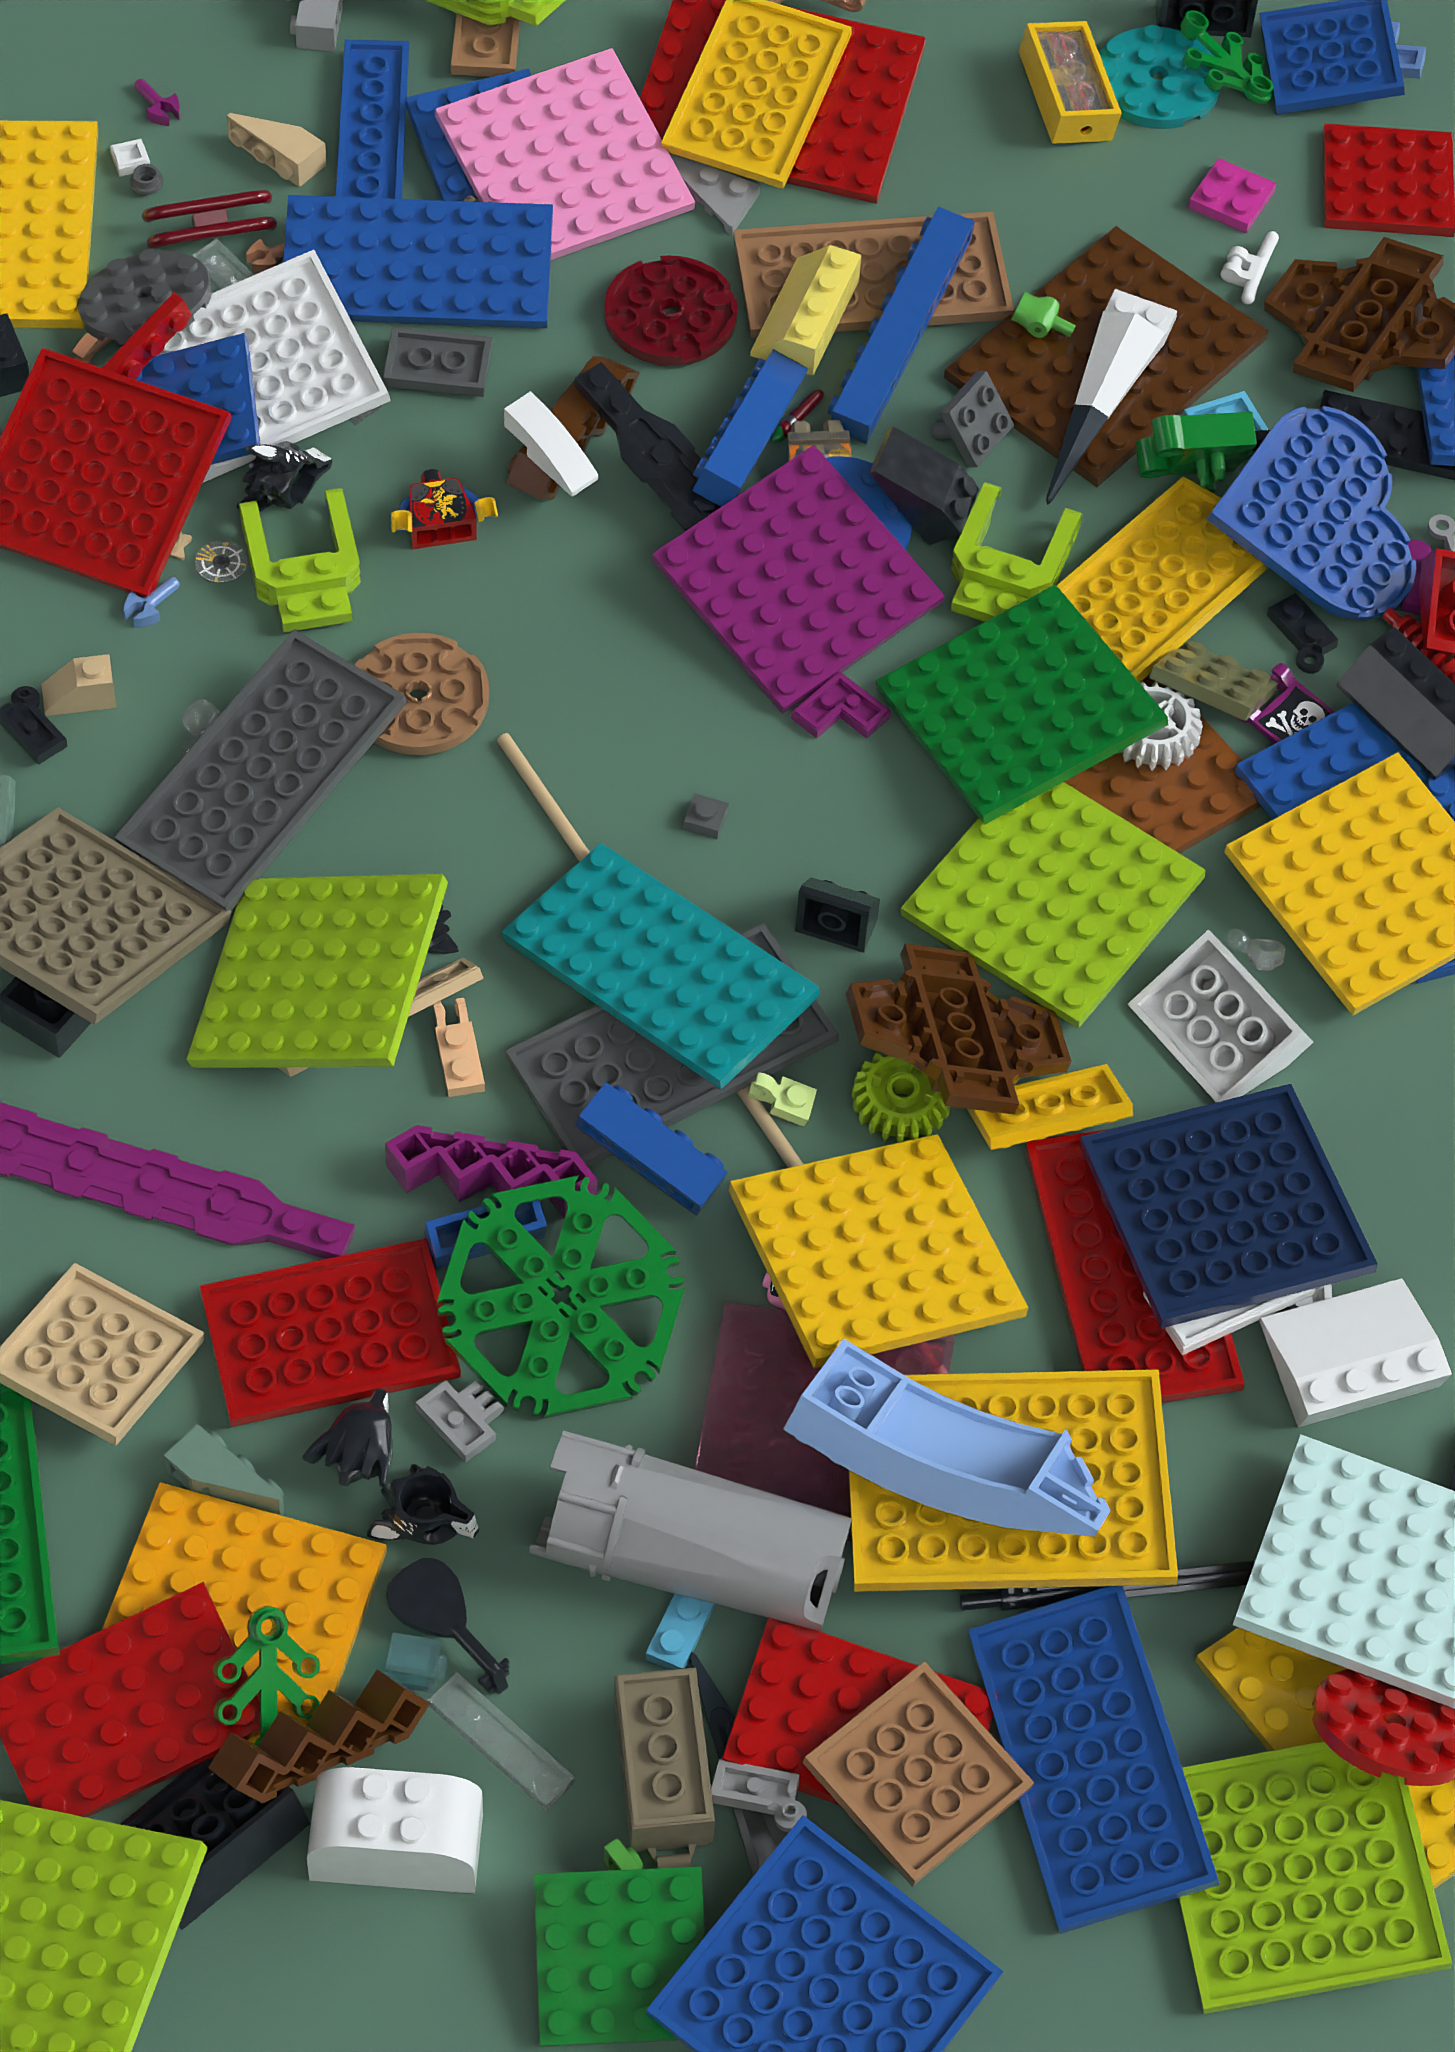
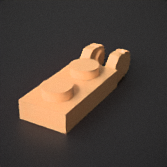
(458, 1052)

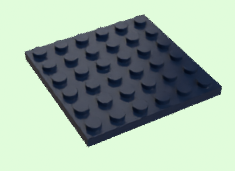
(1227, 1205)

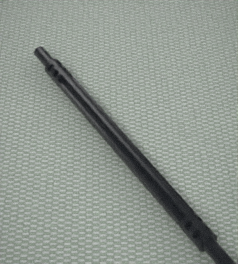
(1188, 1580)

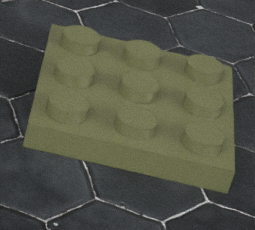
(1214, 679)

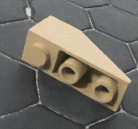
(283, 147)

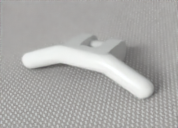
(1240, 259)

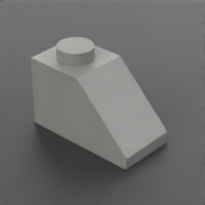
(317, 24)

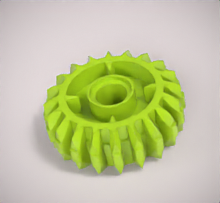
(894, 1115)

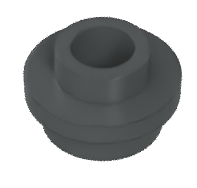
(146, 179)

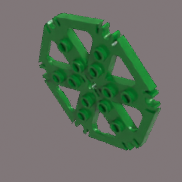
(527, 1305)

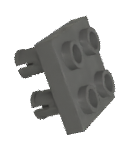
(974, 419)

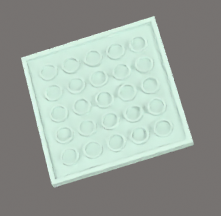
(1359, 1571)

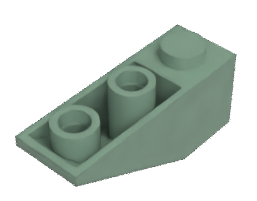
(207, 1467)

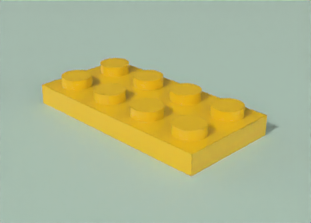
(1057, 1107)

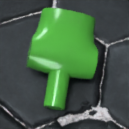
(1040, 315)

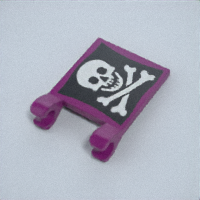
(1291, 710)

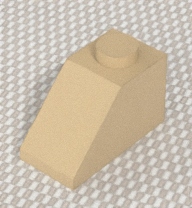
(80, 687)

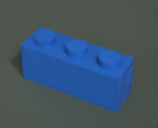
(444, 1231)

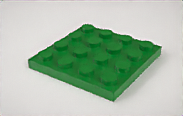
(610, 1950)

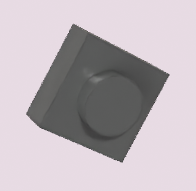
(706, 816)

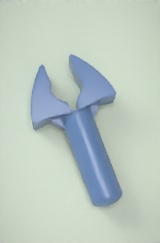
(150, 614)

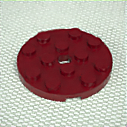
(693, 333)

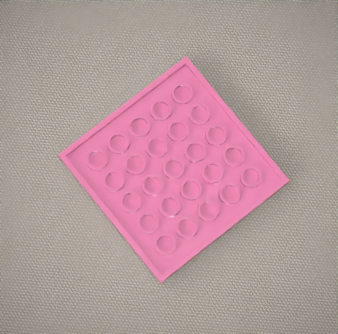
(571, 143)

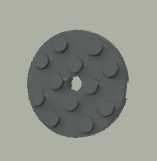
(114, 300)

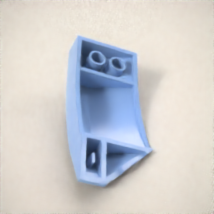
(944, 1450)

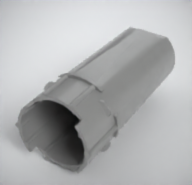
(691, 1533)

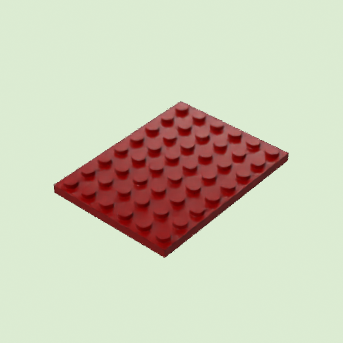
(858, 116)

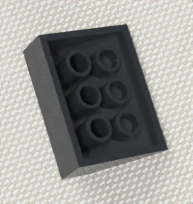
(231, 1824)

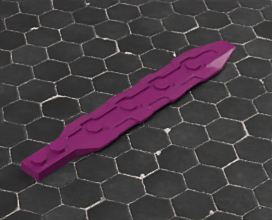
(160, 1186)

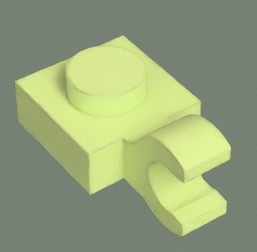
(788, 1098)

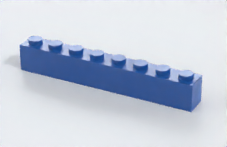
(902, 323)

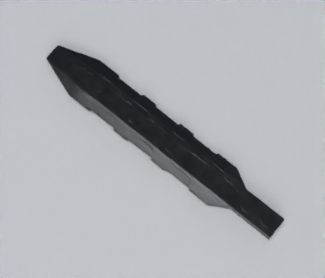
(648, 446)

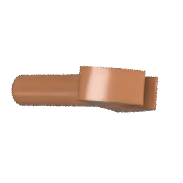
(266, 255)
(88, 347)

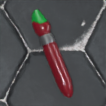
(797, 414)

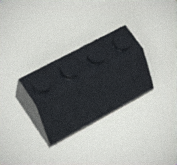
(1406, 700)

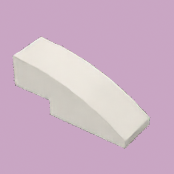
(549, 444)

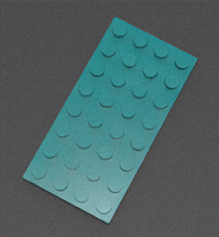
(661, 965)

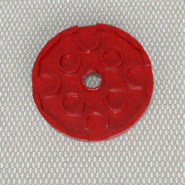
(1386, 1728)

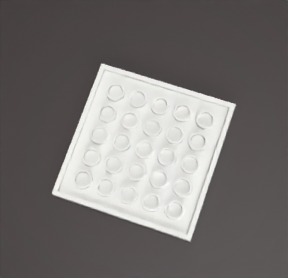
(301, 347)

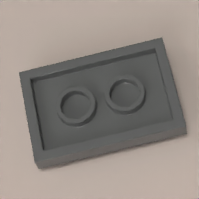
(437, 361)

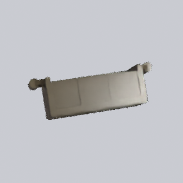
(664, 1763)

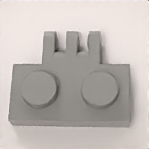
(461, 1417)

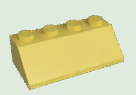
(810, 306)

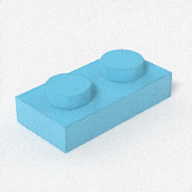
(679, 1632)

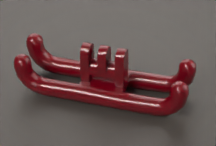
(209, 218)

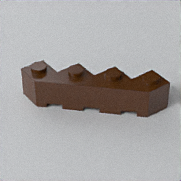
(578, 419)
(333, 1735)

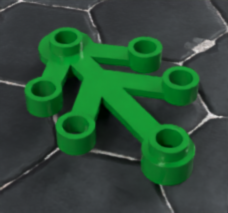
(1254, 85)
(268, 1675)

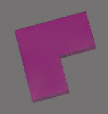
(843, 700)

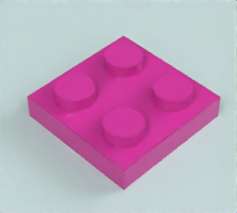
(1232, 195)

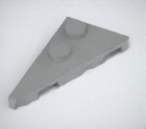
(718, 191)

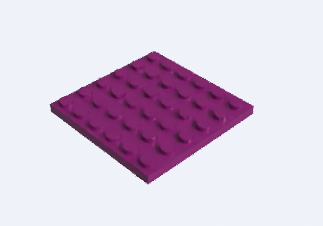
(797, 578)

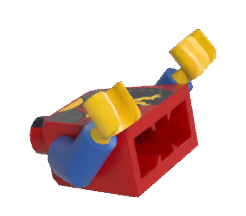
(441, 512)

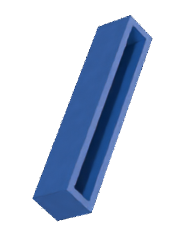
(750, 428)

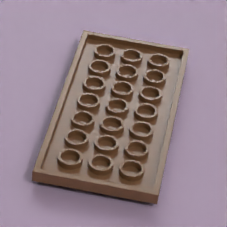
(975, 293)

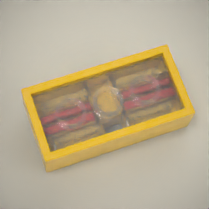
(1069, 82)

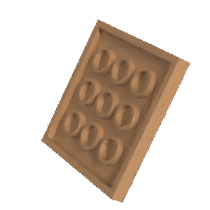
(918, 1773)

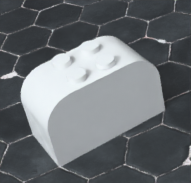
(395, 1830)

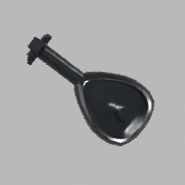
(432, 1602)

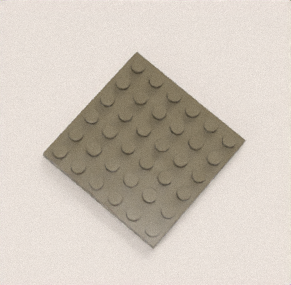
(93, 916)

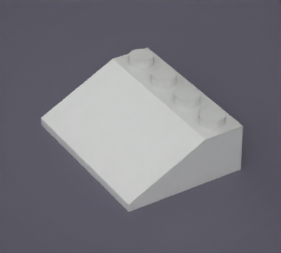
(1219, 1020)
(1354, 1352)

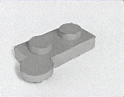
(759, 1791)

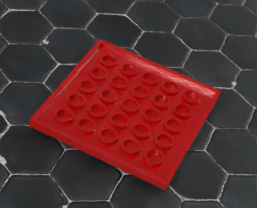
(102, 471)

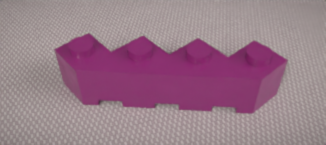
(472, 1163)

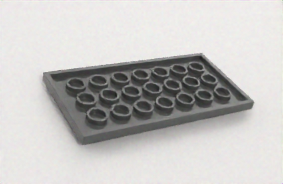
(261, 770)
(576, 1058)

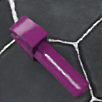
(158, 103)

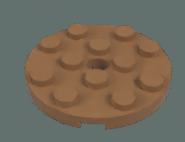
(454, 685)

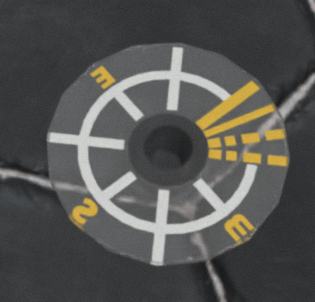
(221, 561)

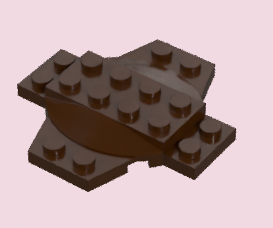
(1366, 314)
(958, 1029)

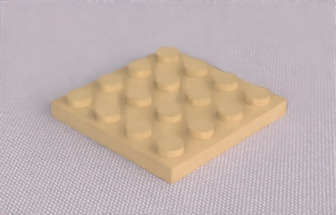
(96, 1353)

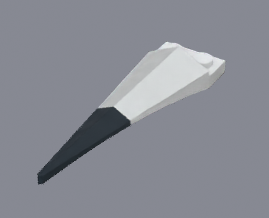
(1123, 347)

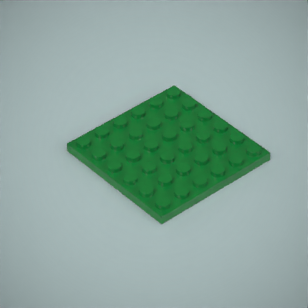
(1021, 703)

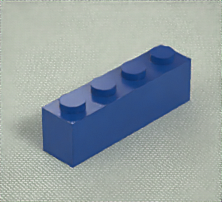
(651, 1147)

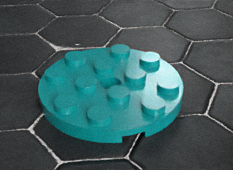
(1154, 103)

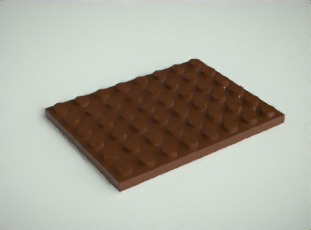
(1044, 374)

